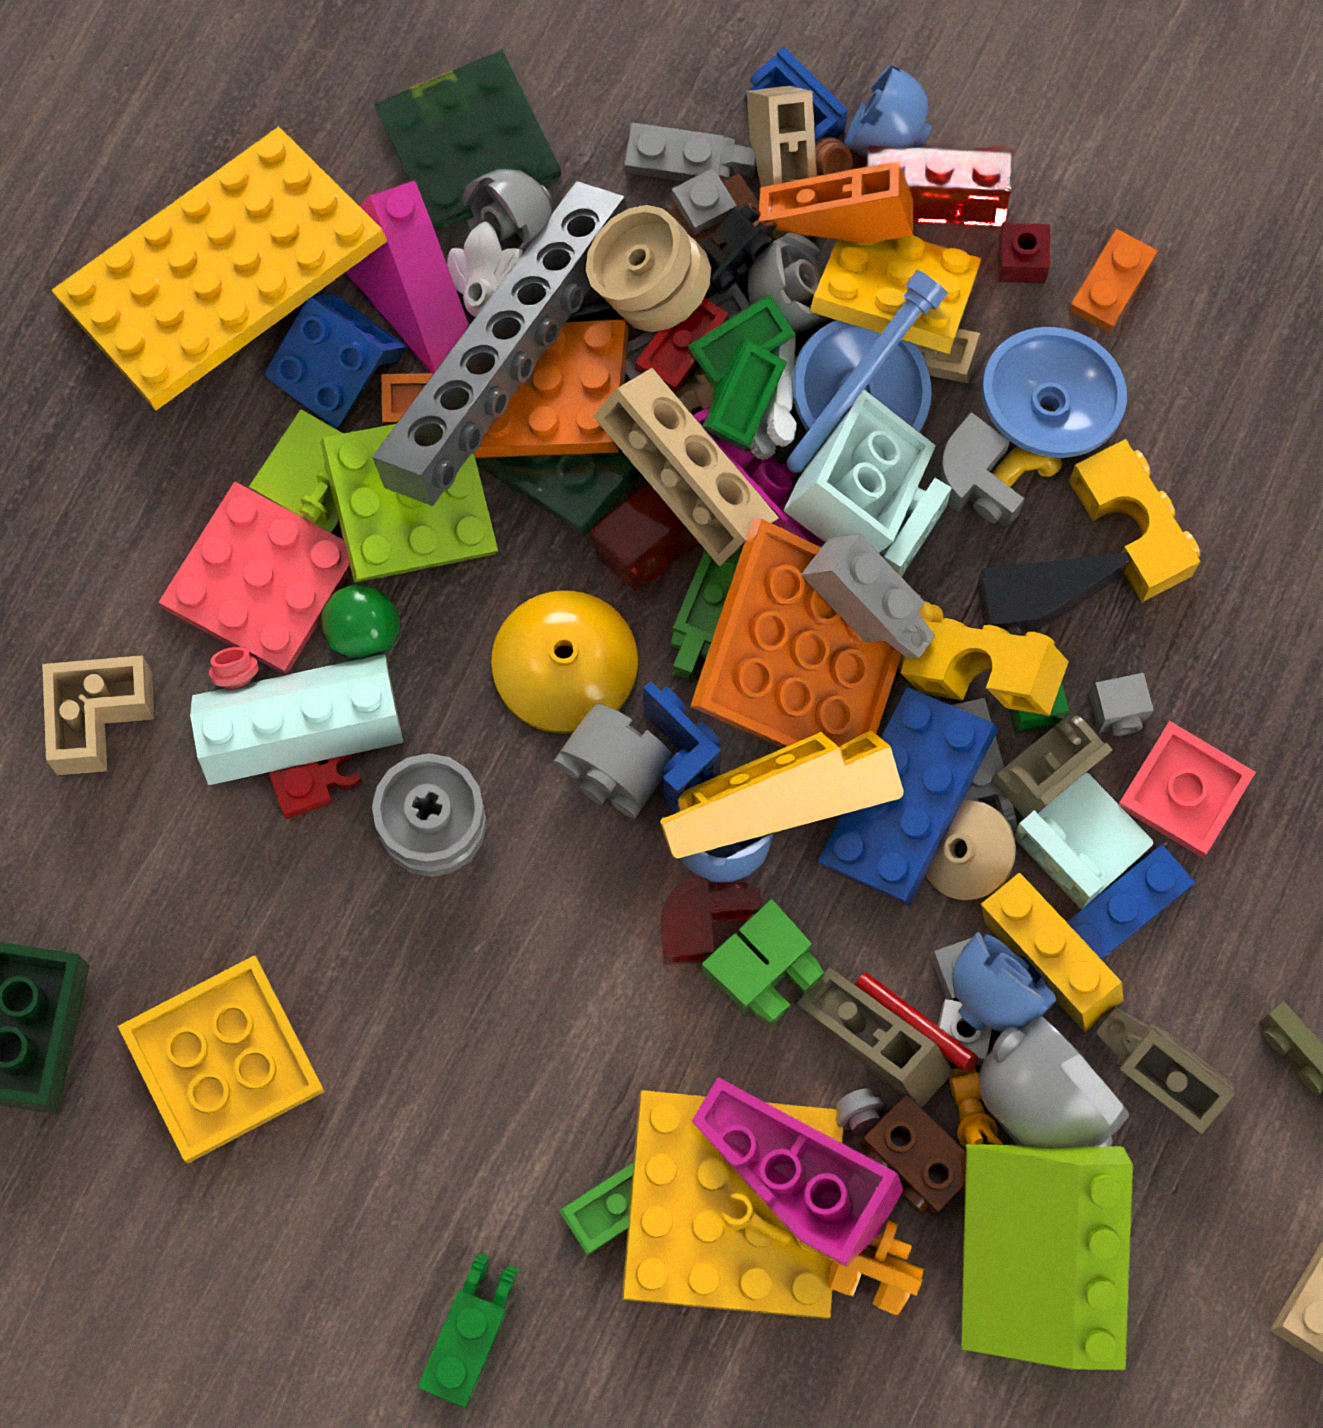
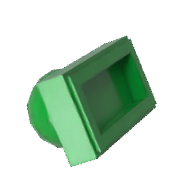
(758, 323)
(744, 394)

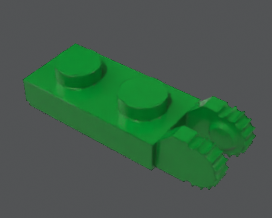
(467, 1336)

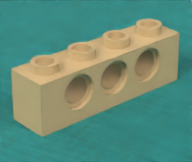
(683, 464)

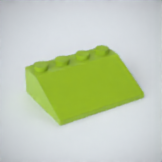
(1047, 1254)

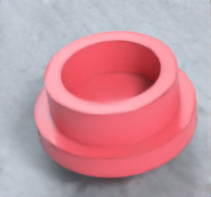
(233, 668)

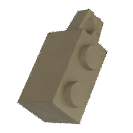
(1166, 1068)

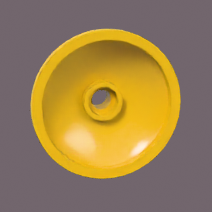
(556, 691)

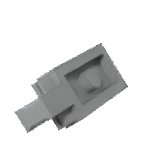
(684, 154)

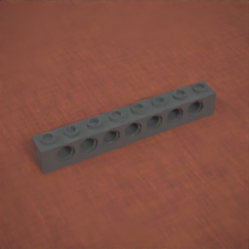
(496, 350)

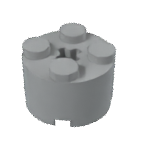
(614, 760)

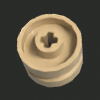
(648, 268)

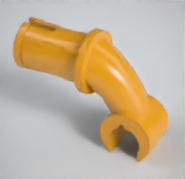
(974, 1125)

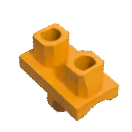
(896, 1276)

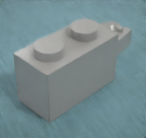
(869, 594)

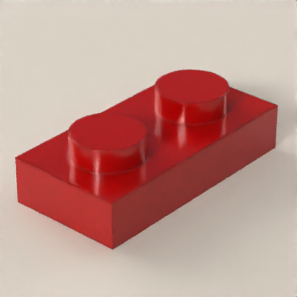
(668, 349)

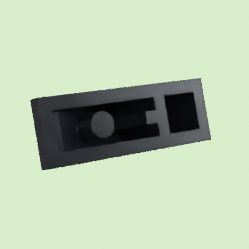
(1035, 594)

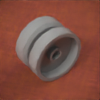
(424, 786)

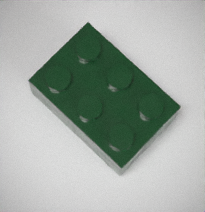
(37, 1023)

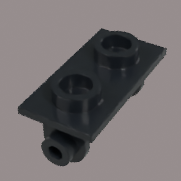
(744, 240)

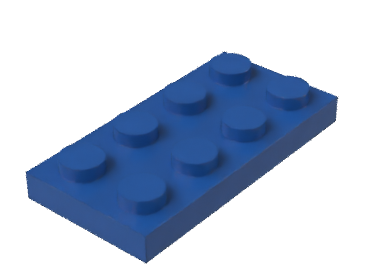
(936, 761)

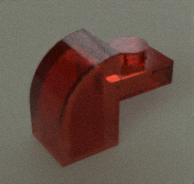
(690, 914)

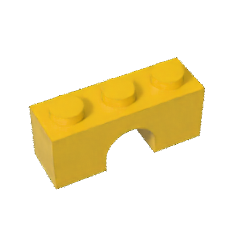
(1121, 483)
(1023, 668)
(1071, 968)

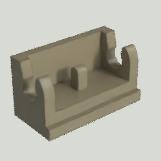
(1050, 765)

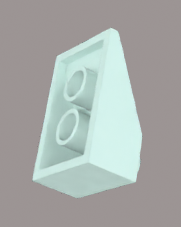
(862, 476)

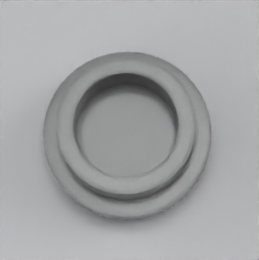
(859, 1111)

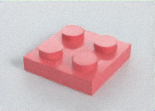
(1186, 789)

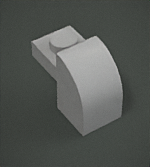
(967, 468)

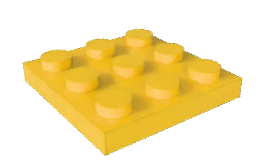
(868, 283)
(221, 1059)

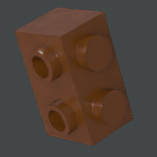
(921, 1153)

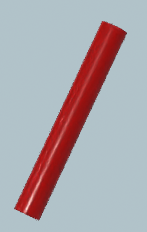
(949, 1046)

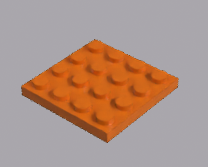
(785, 657)

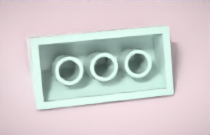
(295, 719)

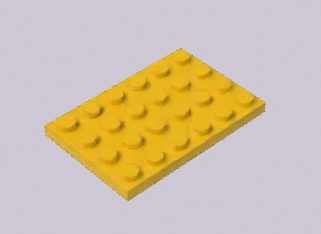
(218, 267)

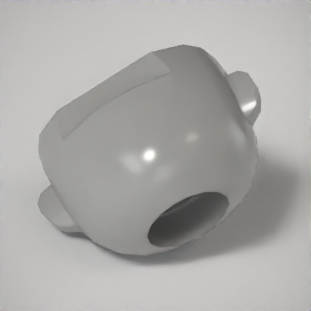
(1047, 1090)

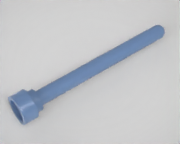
(920, 297)

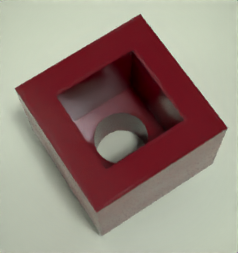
(1020, 264)

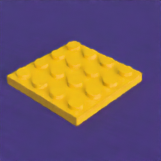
(676, 1229)

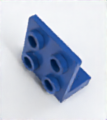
(331, 357)
(698, 753)

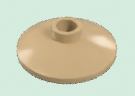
(988, 855)

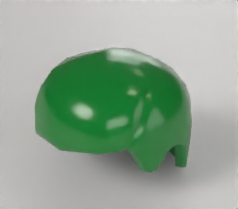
(360, 621)

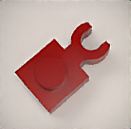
(307, 785)

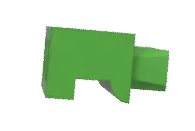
(758, 959)

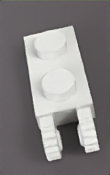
(777, 423)

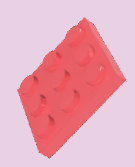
(258, 578)

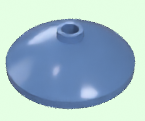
(833, 355)
(1057, 371)

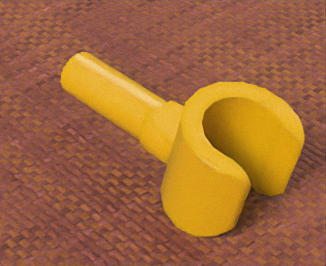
(755, 1221)

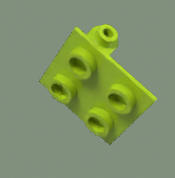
(297, 473)

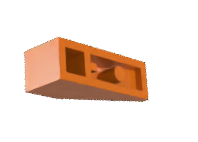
(845, 205)

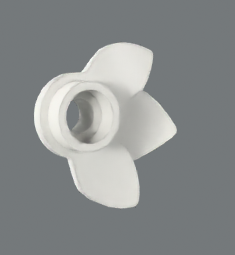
(480, 266)

